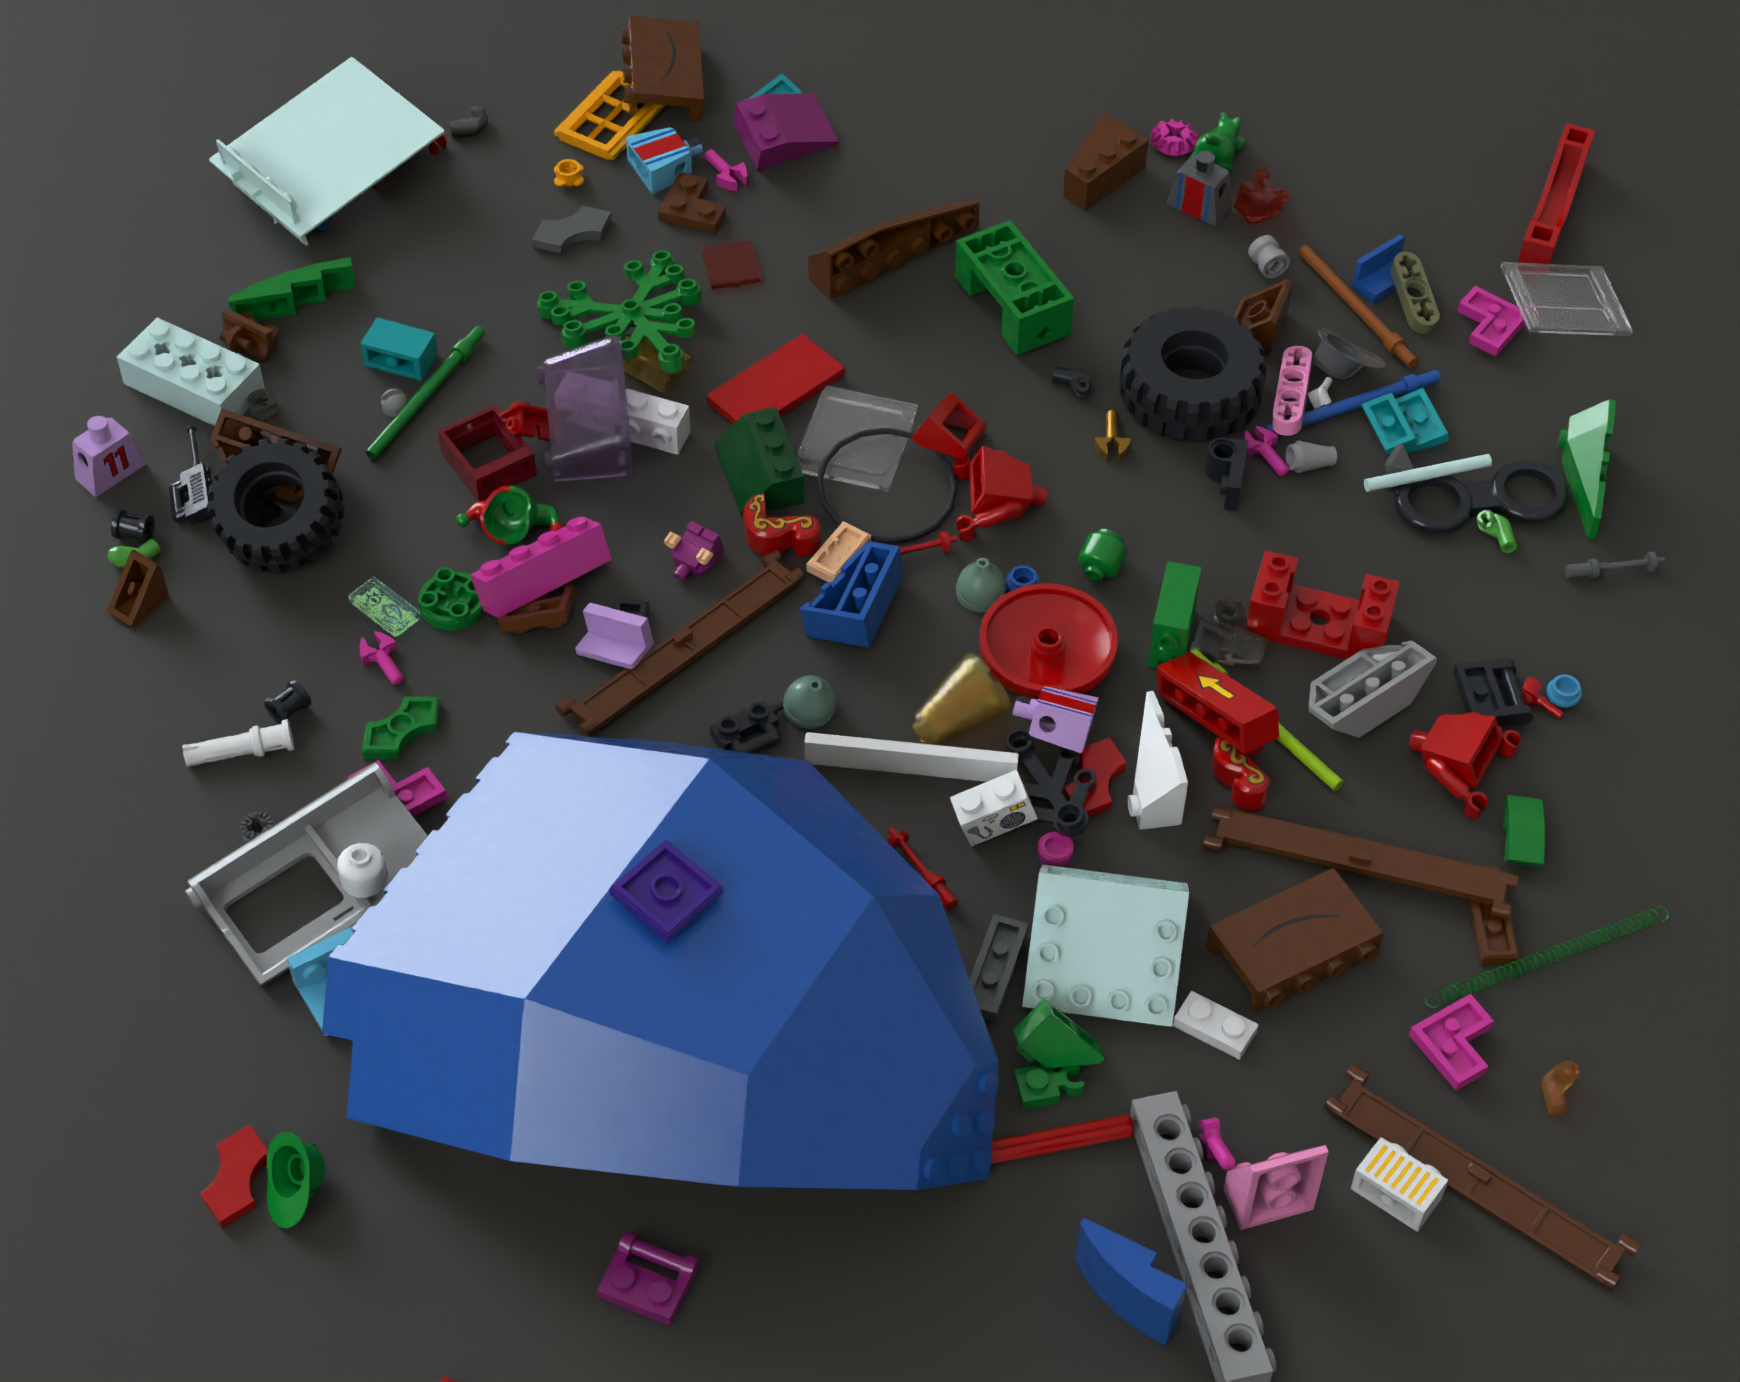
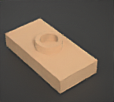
(837, 551)

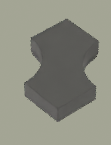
(582, 226)

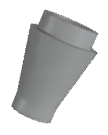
(1309, 456)

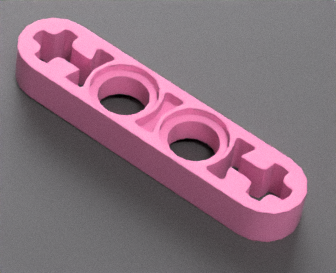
(1289, 389)

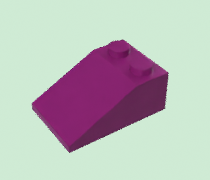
(782, 127)

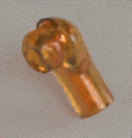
(1556, 1083)

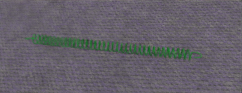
(1553, 951)

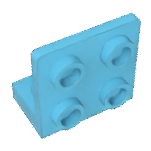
(310, 972)

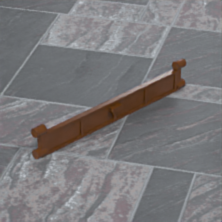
(683, 646)
(1362, 857)
(1482, 1183)

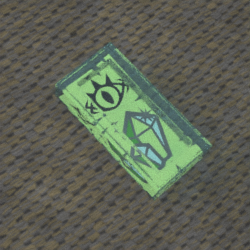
(384, 607)

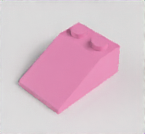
(1275, 1187)

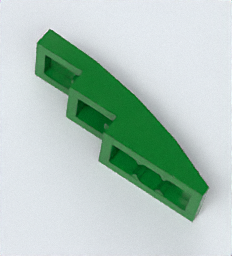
(301, 286)

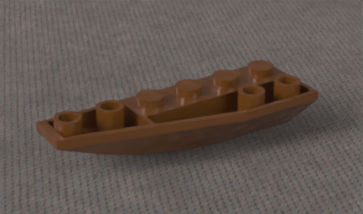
(887, 246)

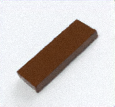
(1492, 934)

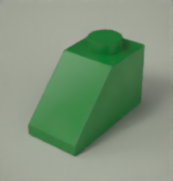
(1055, 1039)

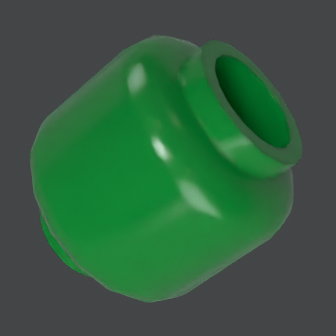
(1102, 554)

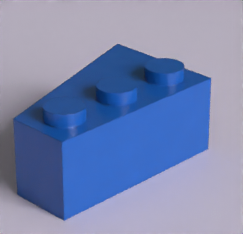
(858, 598)

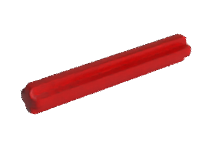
(1061, 1138)

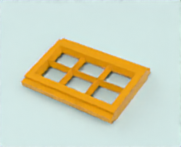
(584, 112)

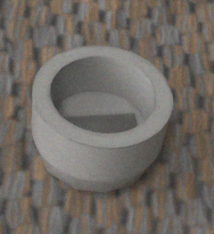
(393, 402)

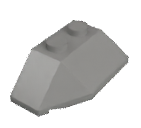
(1370, 687)

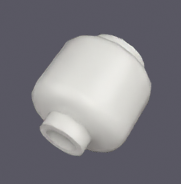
(362, 870)

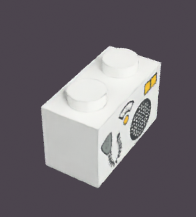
(993, 808)

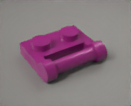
(643, 1289)

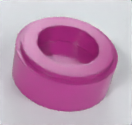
(1055, 849)

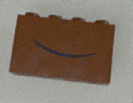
(663, 64)
(1296, 938)

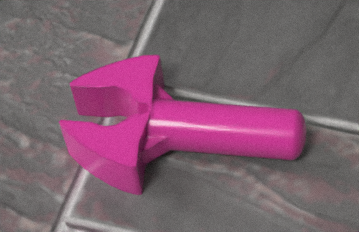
(728, 173)
(1267, 440)
(387, 645)
(1213, 1144)

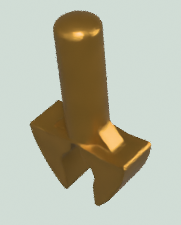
(1112, 438)

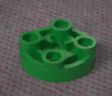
(450, 600)

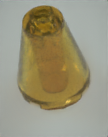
(960, 701)

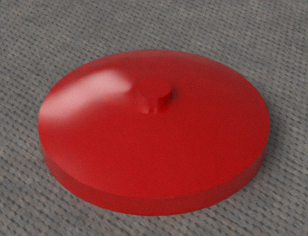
(1048, 640)

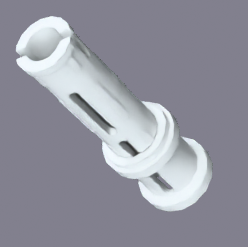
(255, 741)

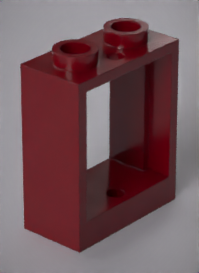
(504, 471)

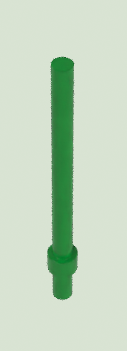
(459, 353)

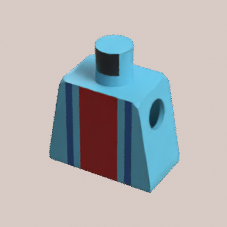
(661, 156)

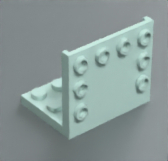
(1106, 944)

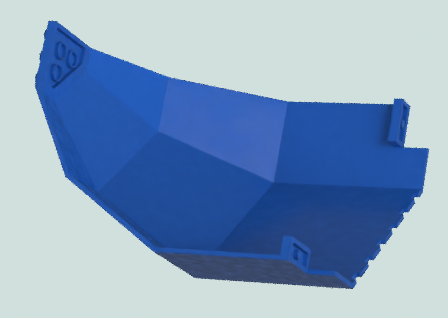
(773, 1043)

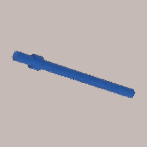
(1405, 386)

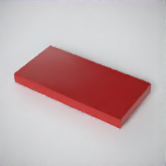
(777, 381)

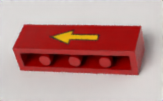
(1218, 702)

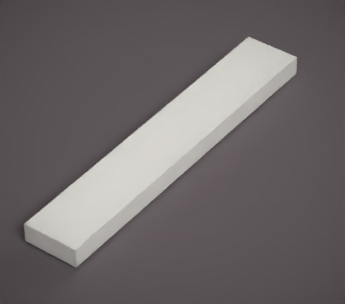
(908, 757)

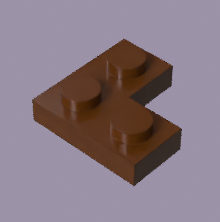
(686, 208)

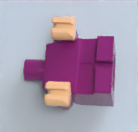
(695, 551)

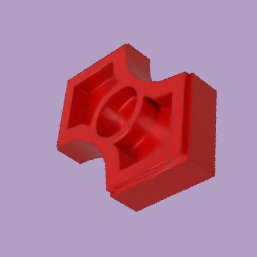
(1107, 764)
(231, 1191)

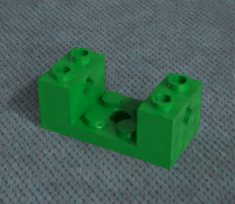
(1031, 295)

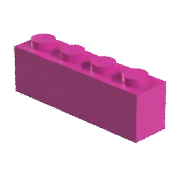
(541, 566)

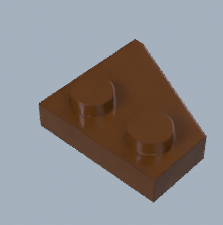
(540, 612)

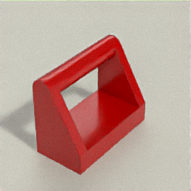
(937, 437)

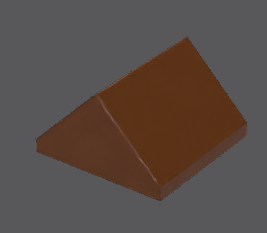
(1266, 313)

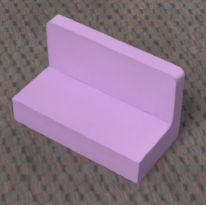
(615, 636)

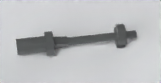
(1593, 568)

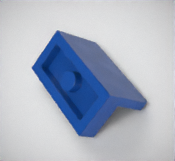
(1372, 271)

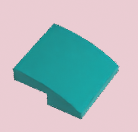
(1406, 421)

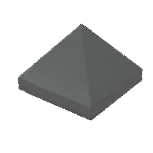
(1398, 461)

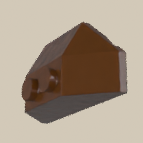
(236, 431)

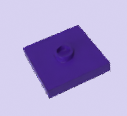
(666, 891)

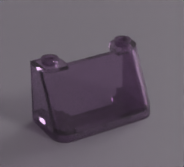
(587, 412)

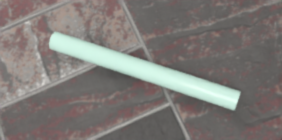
(1427, 472)

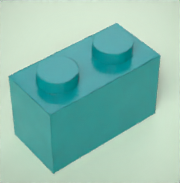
(399, 349)

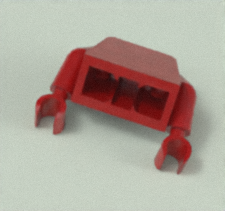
(998, 489)
(1461, 751)

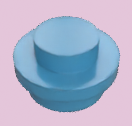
(1564, 691)

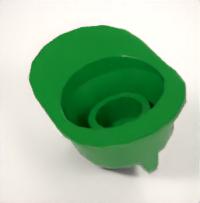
(293, 1177)

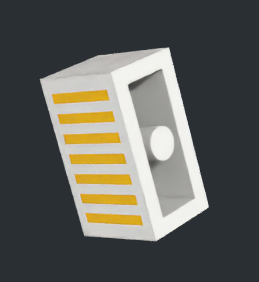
(1399, 1183)

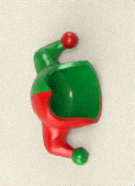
(510, 515)

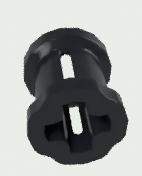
(132, 526)
(287, 701)

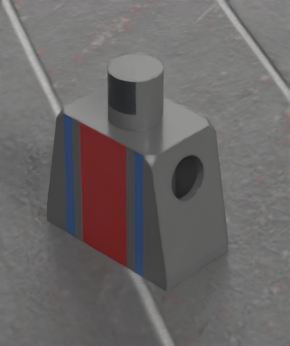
(1202, 189)

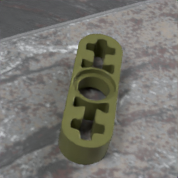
(1412, 305)

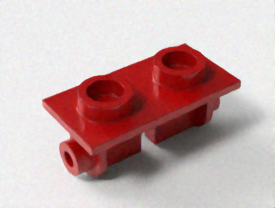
(527, 419)

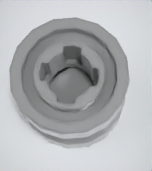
(1270, 258)

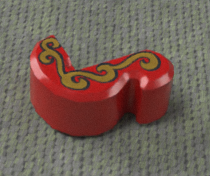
(779, 532)
(1241, 773)

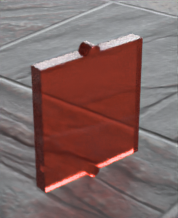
(731, 265)

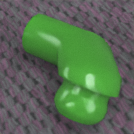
(1498, 528)
(119, 554)

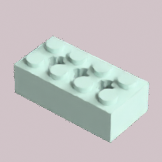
(188, 372)

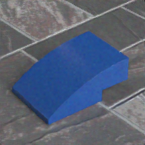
(1128, 1282)

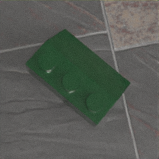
(760, 460)

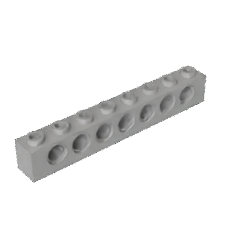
(1166, 1116)

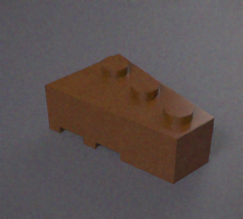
(1104, 162)

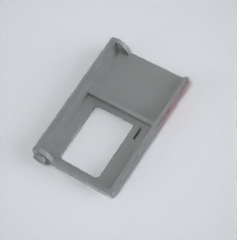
(349, 814)

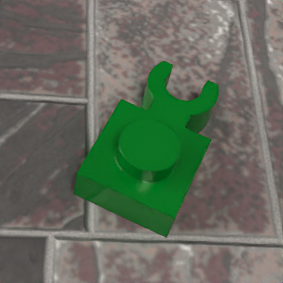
(1042, 1086)

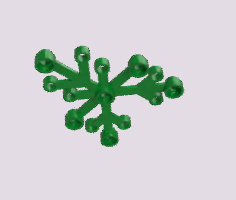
(632, 311)

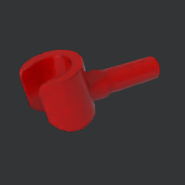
(1531, 694)

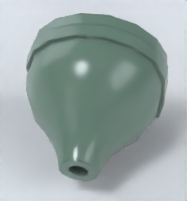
(980, 585)
(809, 702)

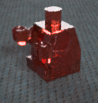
(1259, 200)

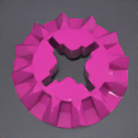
(1174, 145)

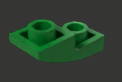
(1524, 831)

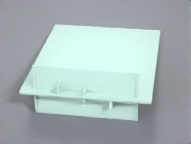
(325, 147)

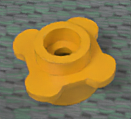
(568, 173)

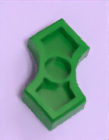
(389, 736)

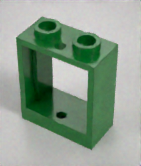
(1174, 613)

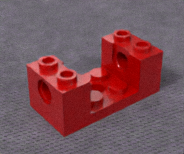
(1285, 611)

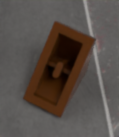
(138, 590)

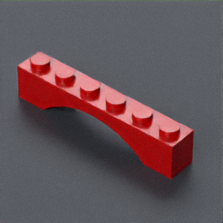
(1558, 195)

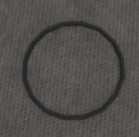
(887, 540)

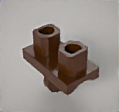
(244, 334)

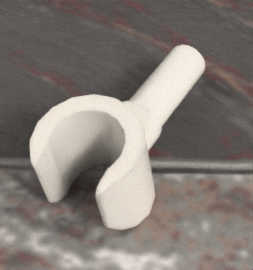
(1320, 395)

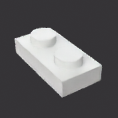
(1215, 1025)

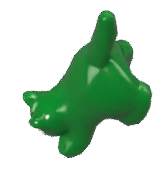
(1222, 141)

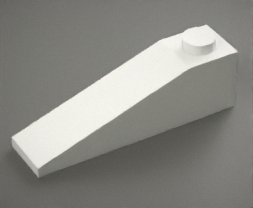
(1159, 775)

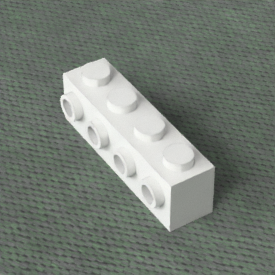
(657, 421)

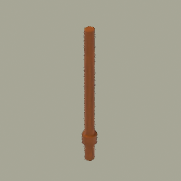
(1391, 341)

